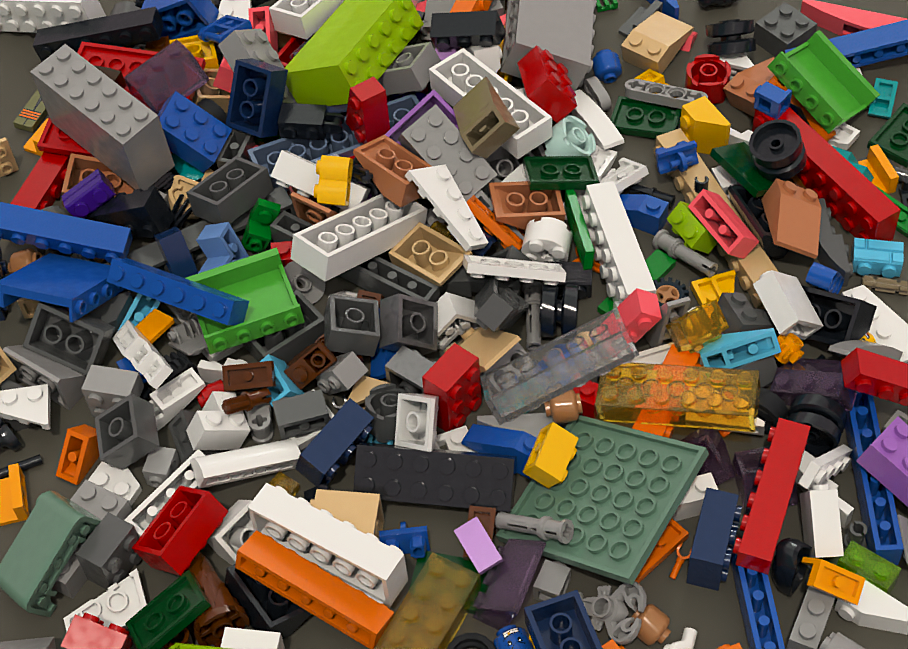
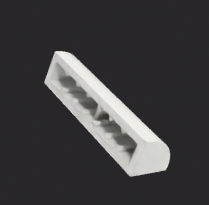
(245, 463)

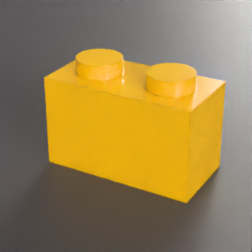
(551, 455)

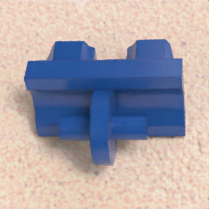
(676, 157)
(408, 540)

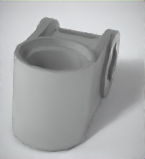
(260, 423)

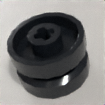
(730, 35)
(778, 150)
(558, 310)
(825, 418)

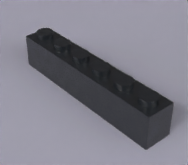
(113, 30)

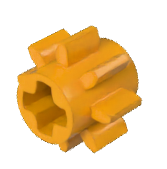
(790, 348)

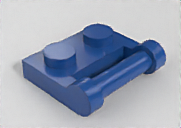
(224, 27)

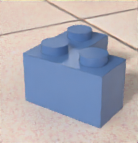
(220, 245)

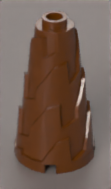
(224, 608)

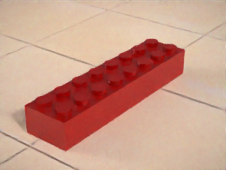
(848, 193)

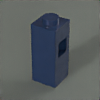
(176, 253)

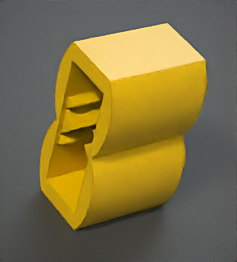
(334, 180)

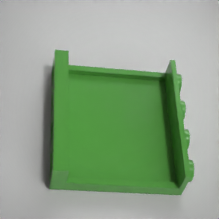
(824, 81)
(270, 298)

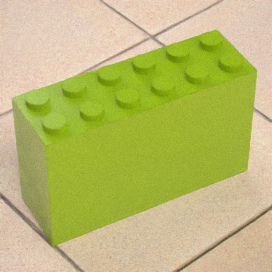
(350, 48)

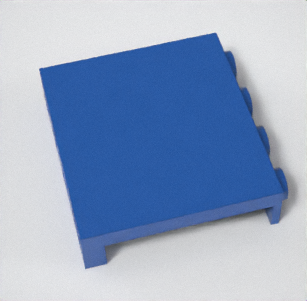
(60, 282)

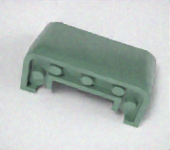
(43, 551)

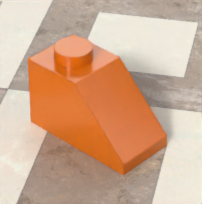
(78, 453)

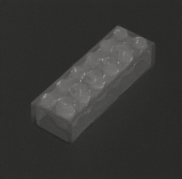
(558, 366)

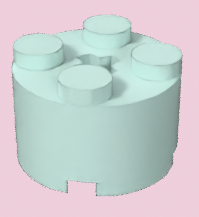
(570, 139)

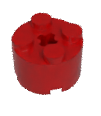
(709, 76)

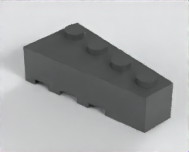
(498, 306)

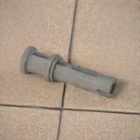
(676, 249)
(533, 325)
(544, 528)

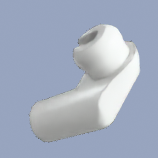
(687, 641)

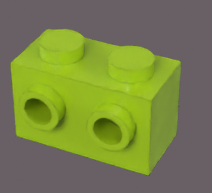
(690, 228)

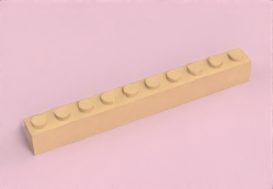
(757, 261)

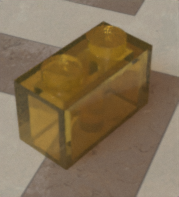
(697, 327)

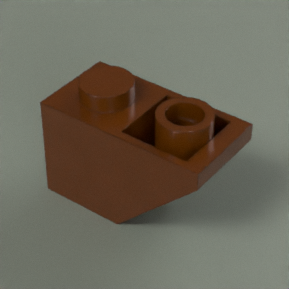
(309, 364)

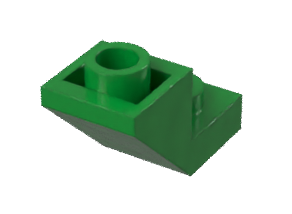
(257, 231)

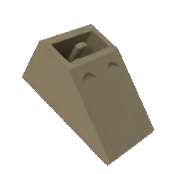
(484, 119)

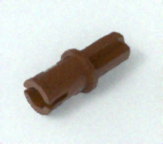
(246, 401)

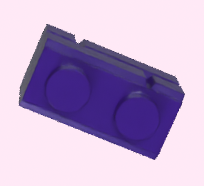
(88, 195)

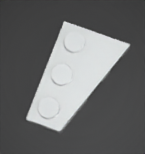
(116, 604)

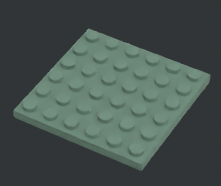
(616, 495)

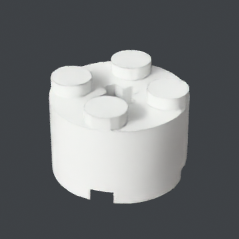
(547, 240)

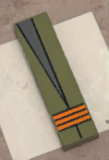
(31, 114)

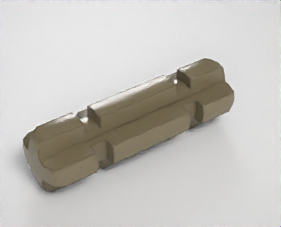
(885, 285)

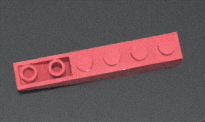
(844, 19)

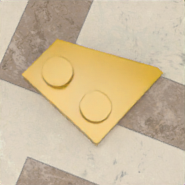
(712, 287)

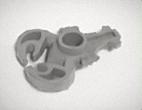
(613, 611)

